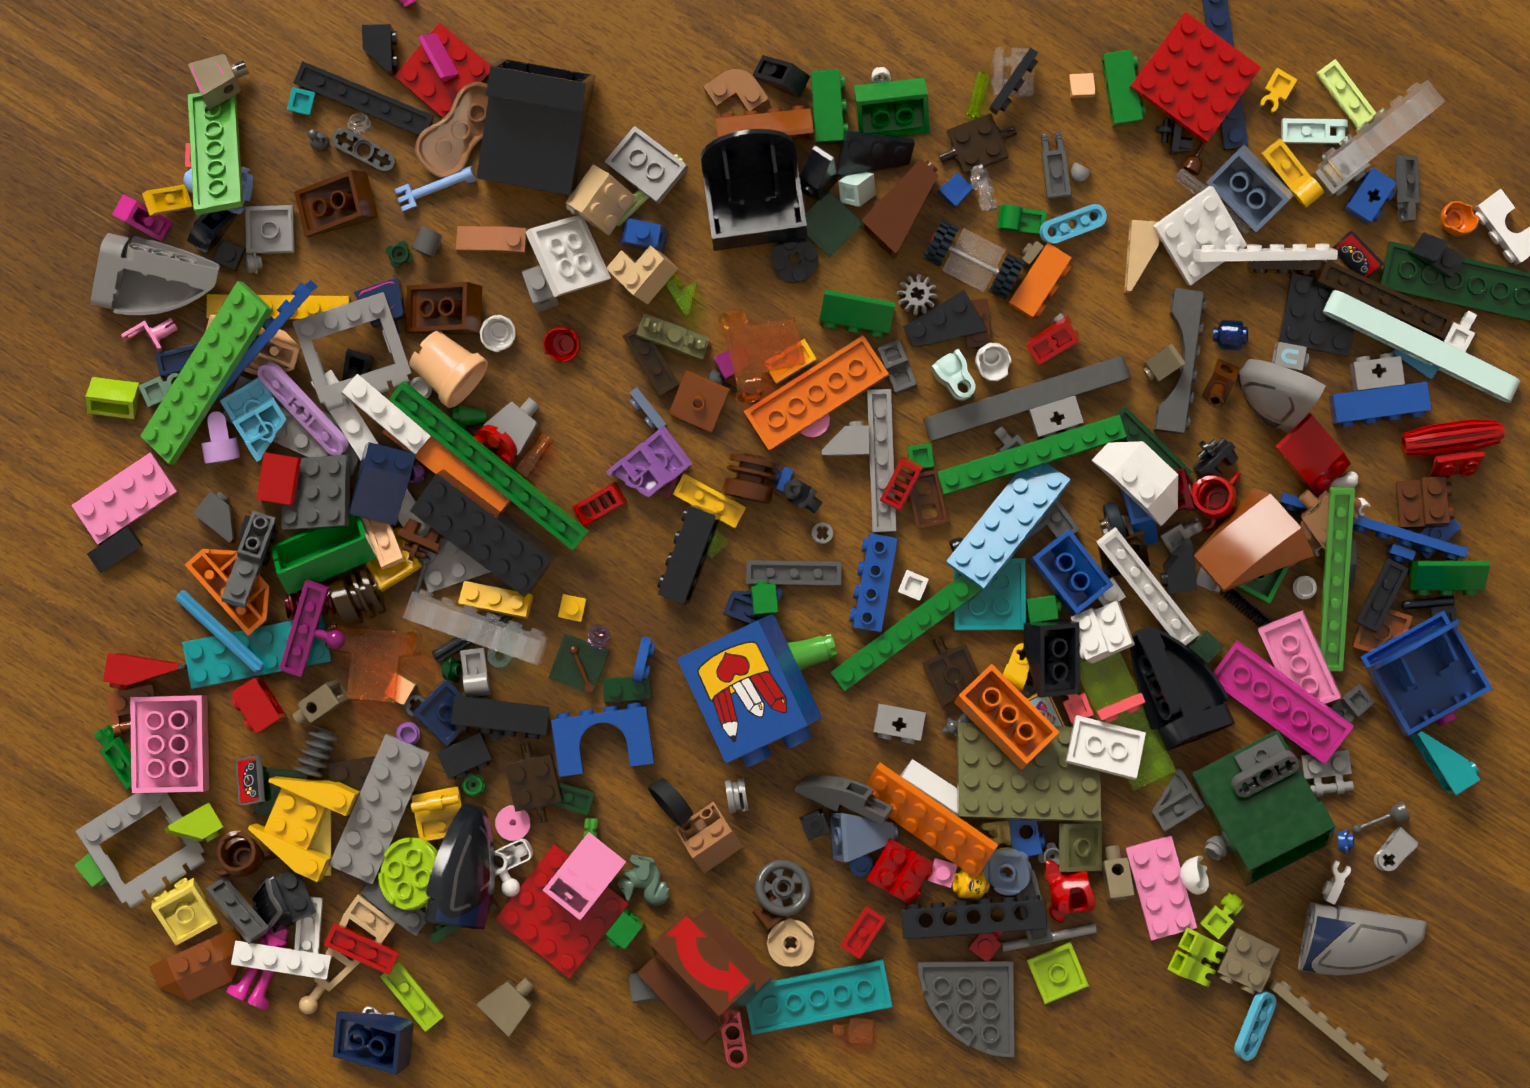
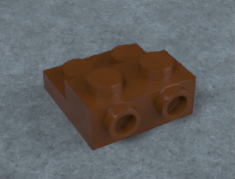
(1424, 503)

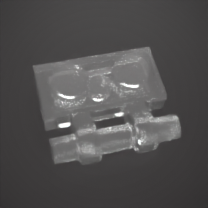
(999, 61)

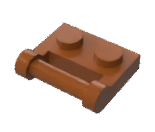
(120, 705)

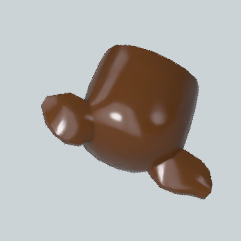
(241, 855)

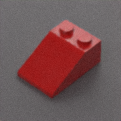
(1313, 455)
(128, 670)

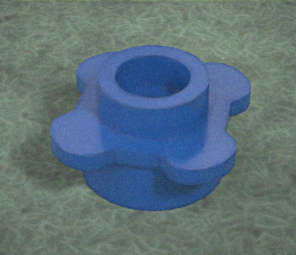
(1345, 841)

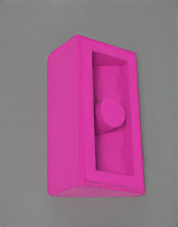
(438, 56)

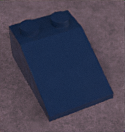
(381, 483)
(374, 1040)

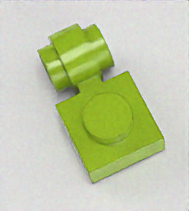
(1217, 920)

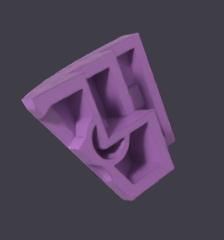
(652, 463)

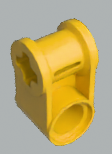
(1017, 670)

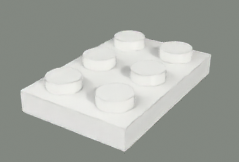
(1105, 747)

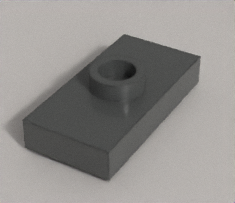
(1259, 753)

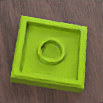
(1057, 972)

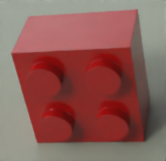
(257, 705)

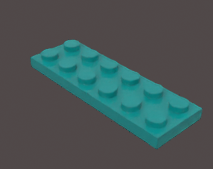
(213, 663)
(820, 997)

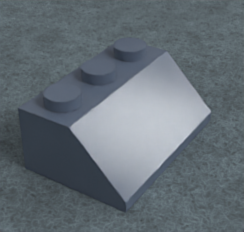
(1250, 188)

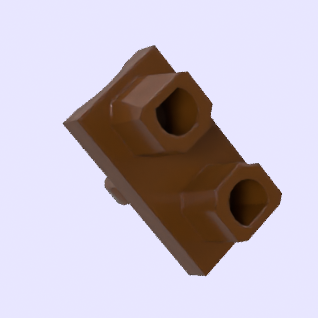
(429, 543)

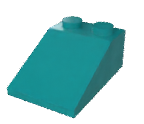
(1449, 767)

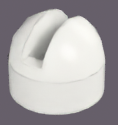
(885, 74)

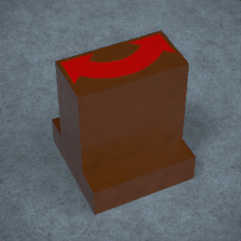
(703, 973)

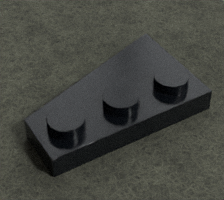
(872, 152)

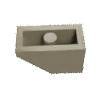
(1163, 364)

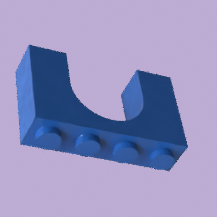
(570, 730)

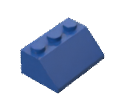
(1070, 572)

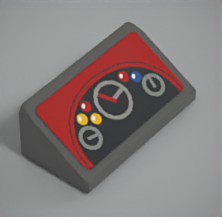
(250, 781)

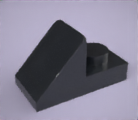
(1437, 254)

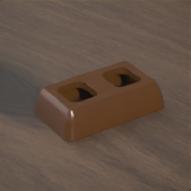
(934, 498)

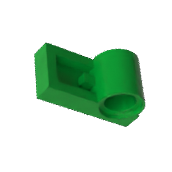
(1019, 219)

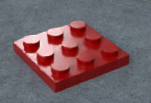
(422, 79)

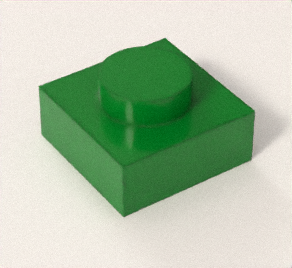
(921, 454)

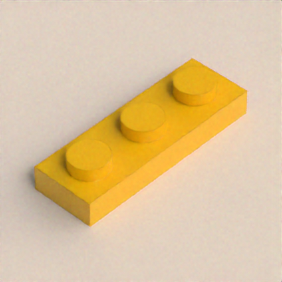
(706, 497)
(495, 600)

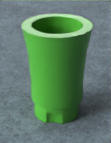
(813, 651)

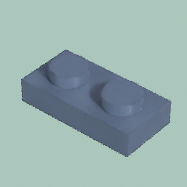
(640, 402)

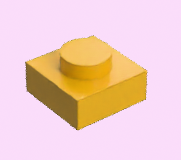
(572, 607)

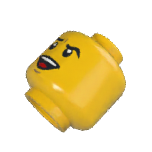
(969, 887)

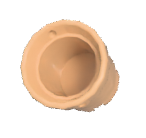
(448, 368)

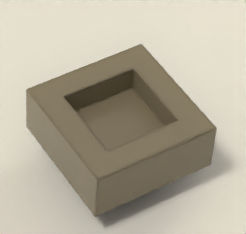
(1030, 252)

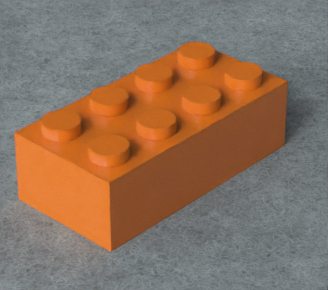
(1006, 716)

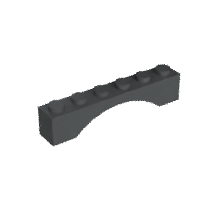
(1186, 312)

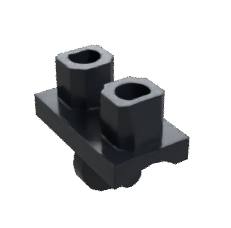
(1177, 143)
(1212, 455)
(801, 495)

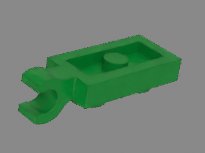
(116, 755)

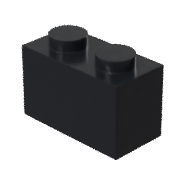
(465, 755)

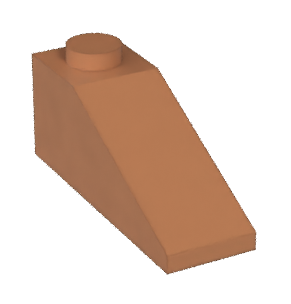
(492, 239)

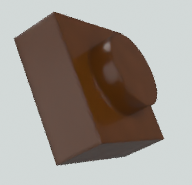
(766, 918)

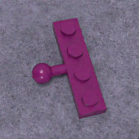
(306, 629)

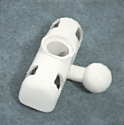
(511, 857)

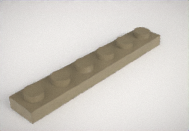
(1337, 1035)

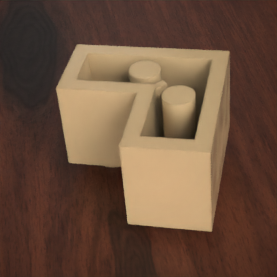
(642, 276)

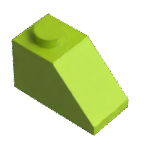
(197, 825)

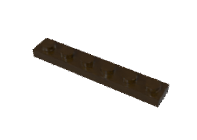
(1384, 299)

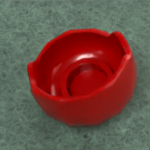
(561, 344)

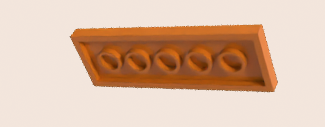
(816, 393)
(932, 822)

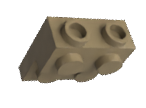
(1247, 961)

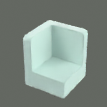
(857, 188)

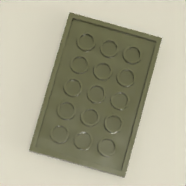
(1043, 791)

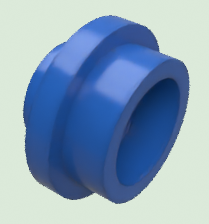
(861, 866)

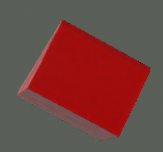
(278, 479)

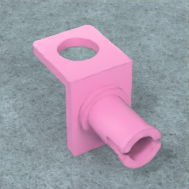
(155, 334)

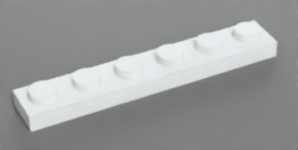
(1257, 253)
(1147, 587)

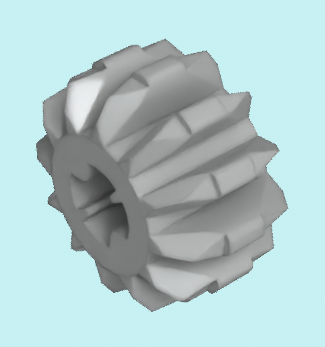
(913, 302)

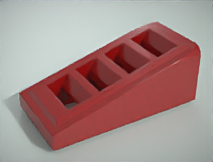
(617, 494)
(891, 501)

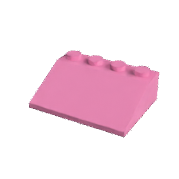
(169, 744)

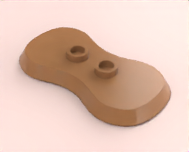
(448, 143)

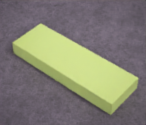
(1346, 94)

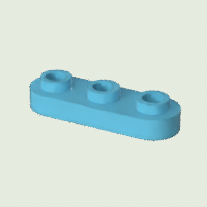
(1081, 221)
(1255, 1025)

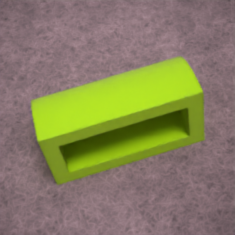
(112, 398)

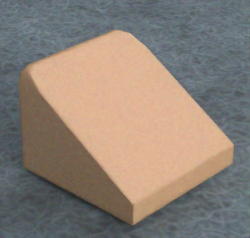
(1082, 85)
(404, 689)

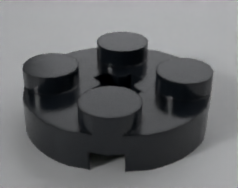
(798, 272)

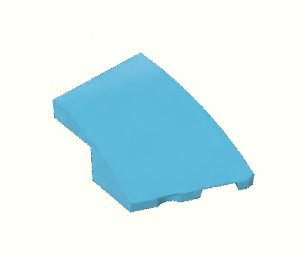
(254, 415)

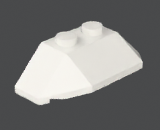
(1141, 477)

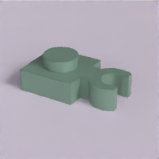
(156, 389)

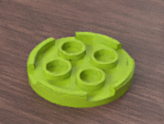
(407, 873)

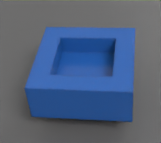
(782, 477)
(1400, 554)

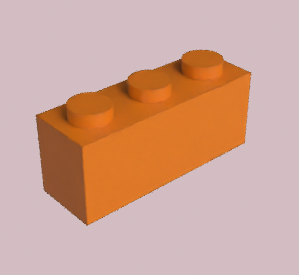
(1040, 281)

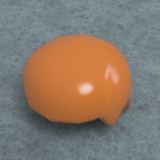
(1458, 218)

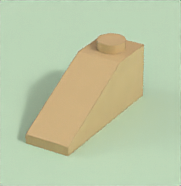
(1140, 249)

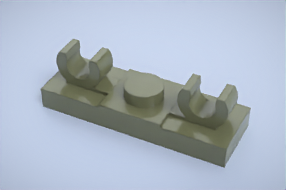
(672, 337)

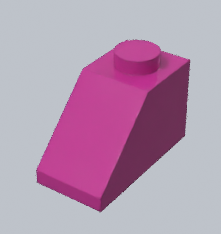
(137, 216)

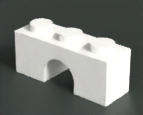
(1492, 215)

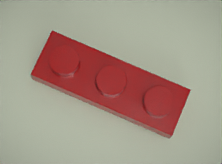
(361, 948)

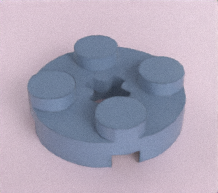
(1017, 862)

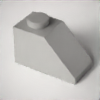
(850, 441)

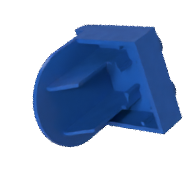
(1425, 673)

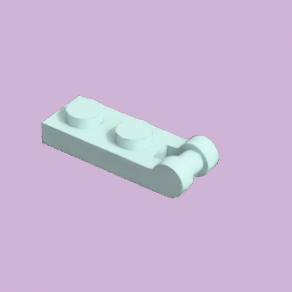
(1312, 131)

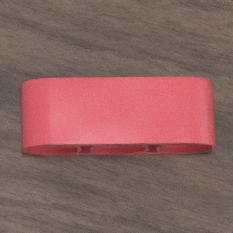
(736, 1043)

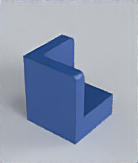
(955, 190)

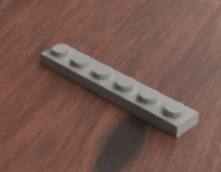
(881, 458)

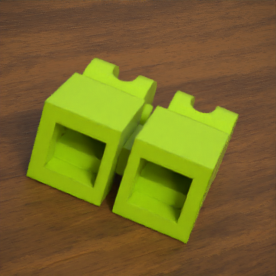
(1189, 964)

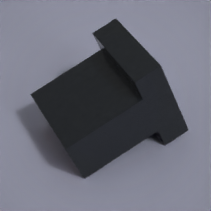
(534, 125)

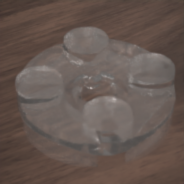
(981, 180)

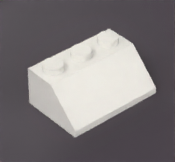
(931, 785)

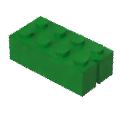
(322, 554)

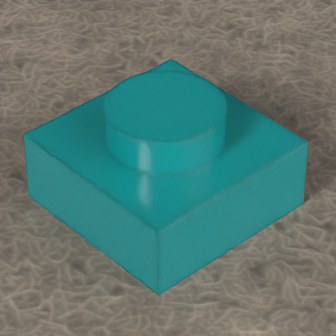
(301, 101)

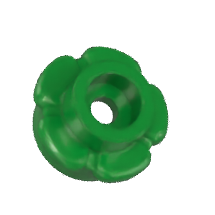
(467, 787)

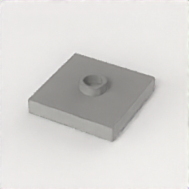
(270, 229)

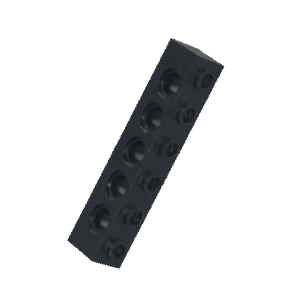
(913, 928)

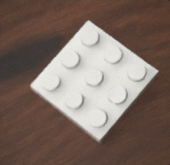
(1194, 224)
(568, 255)

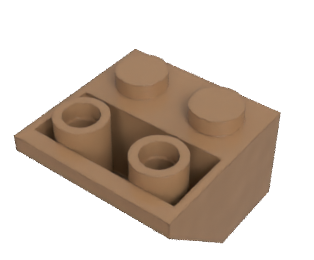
(709, 837)

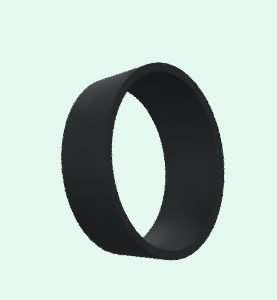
(671, 801)

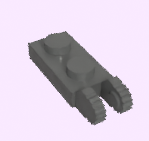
(1055, 168)

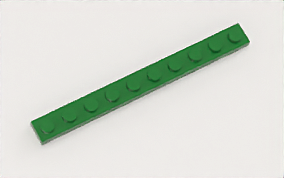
(488, 466)

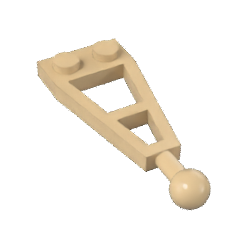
(370, 919)

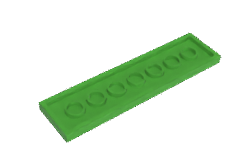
(206, 372)

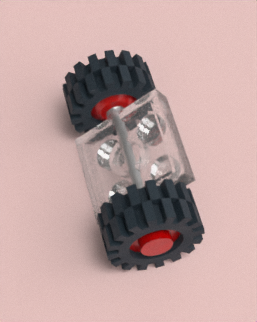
(973, 260)

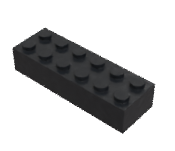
(483, 532)

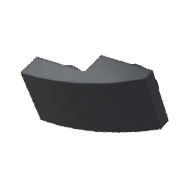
(114, 549)

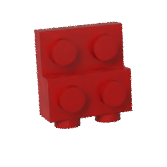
(901, 871)

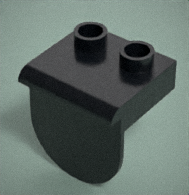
(753, 189)

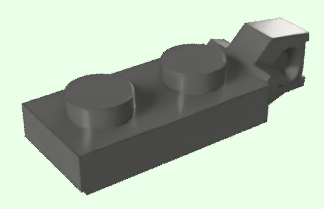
(1407, 187)

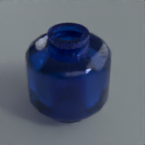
(1231, 335)

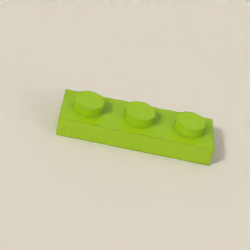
(412, 996)

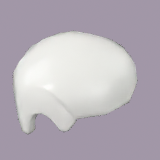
(497, 333)
(993, 361)
(1194, 875)

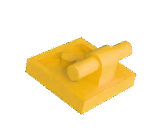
(435, 811)

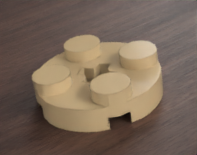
(791, 956)

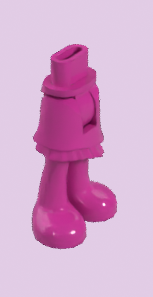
(258, 995)

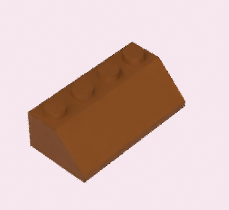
(795, 123)

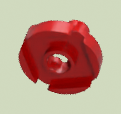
(493, 439)

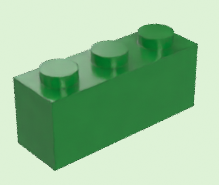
(1118, 76)
(828, 106)

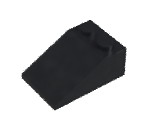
(1053, 656)

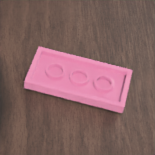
(124, 498)
(1299, 656)
(1160, 888)

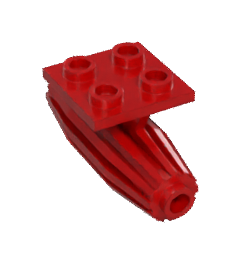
(1453, 445)

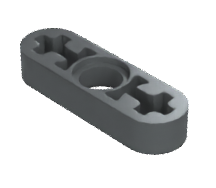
(376, 163)
(1277, 760)

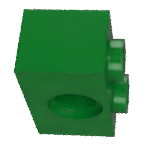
(624, 929)

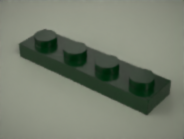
(1137, 432)

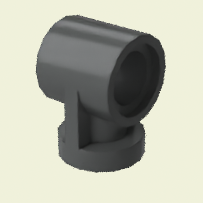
(427, 242)

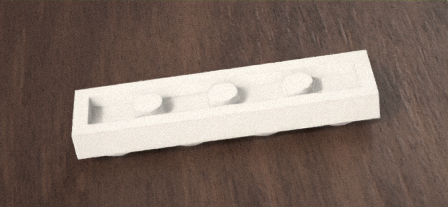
(386, 414)
(280, 960)

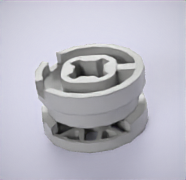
(733, 791)

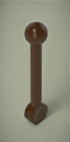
(588, 686)

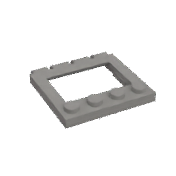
(346, 317)
(121, 817)

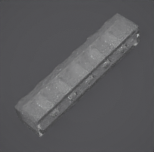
(1381, 133)
(476, 628)

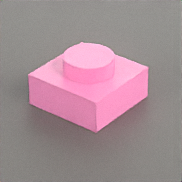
(943, 872)

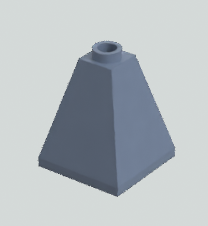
(857, 836)

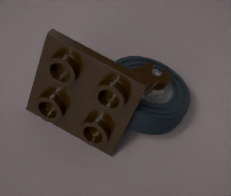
(1136, 540)

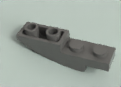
(249, 559)
(839, 792)

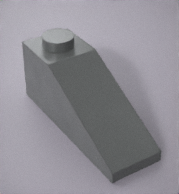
(409, 919)

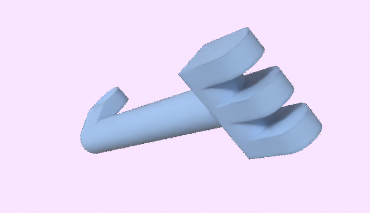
(411, 195)

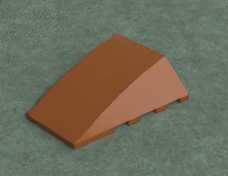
(1253, 542)

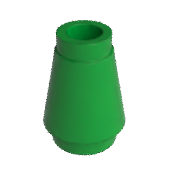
(468, 416)

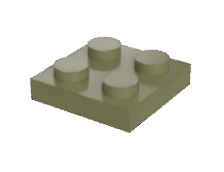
(1080, 847)

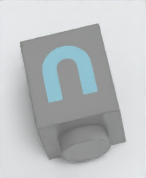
(1290, 356)

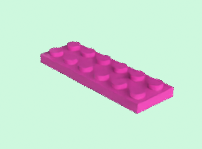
(1282, 702)

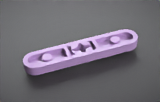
(293, 399)

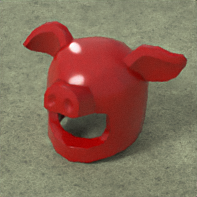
(1215, 497)
(1068, 892)

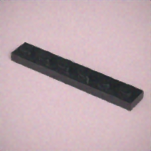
(362, 99)

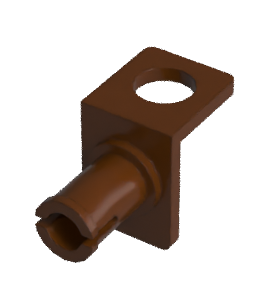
(1220, 383)

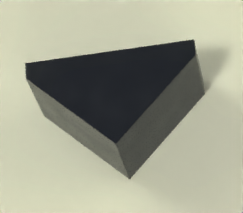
(356, 363)

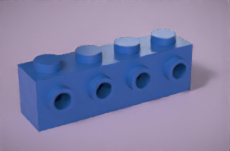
(874, 582)

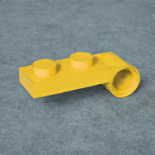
(1292, 173)

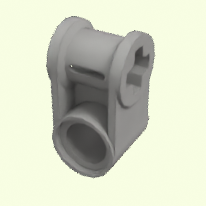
(1398, 847)

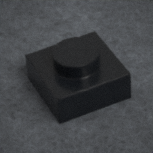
(229, 255)

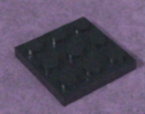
(1307, 324)

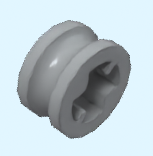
(814, 533)

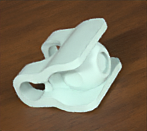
(952, 371)

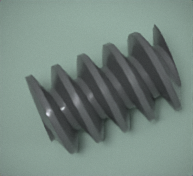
(317, 751)

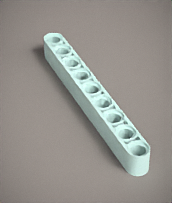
(1421, 346)

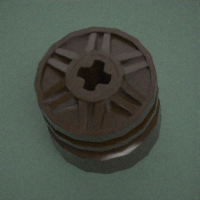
(357, 597)

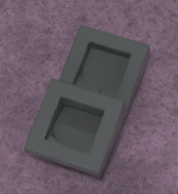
(897, 366)
(1353, 703)

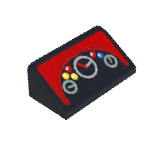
(1358, 255)

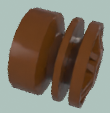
(750, 478)

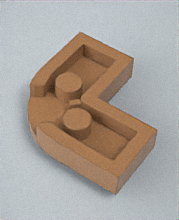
(736, 83)

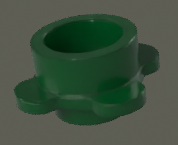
(394, 250)
(452, 670)

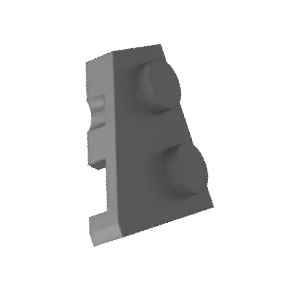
(1177, 802)

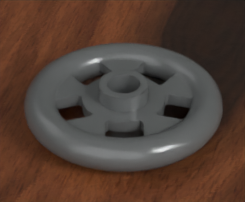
(799, 877)

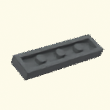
(794, 572)

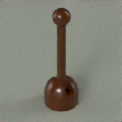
(1193, 163)

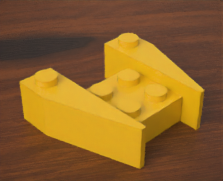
(297, 821)

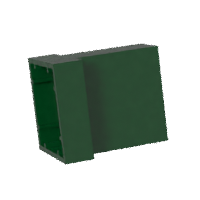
(1268, 826)

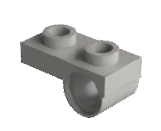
(475, 672)

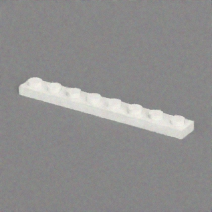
(358, 436)

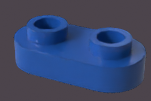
(641, 669)

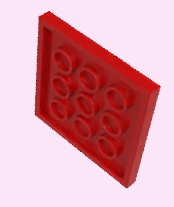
(1195, 77)
(552, 928)

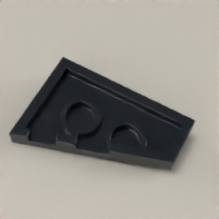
(946, 321)

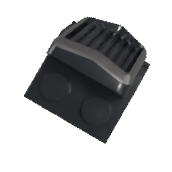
(282, 901)

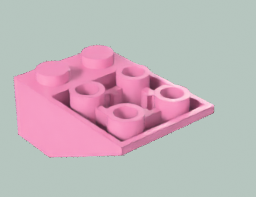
(584, 876)

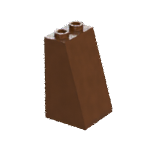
(898, 210)

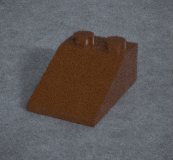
(336, 203)
(444, 308)

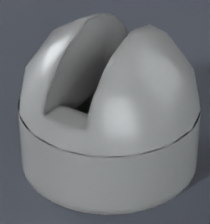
(1079, 172)

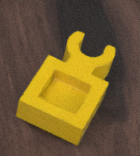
(1278, 87)

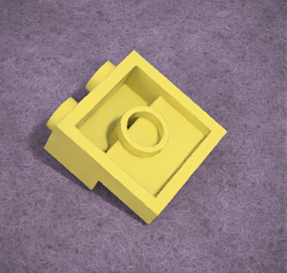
(183, 910)

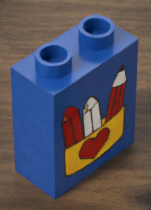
(751, 691)

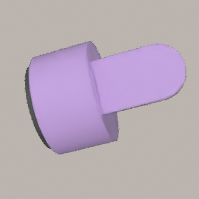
(221, 448)

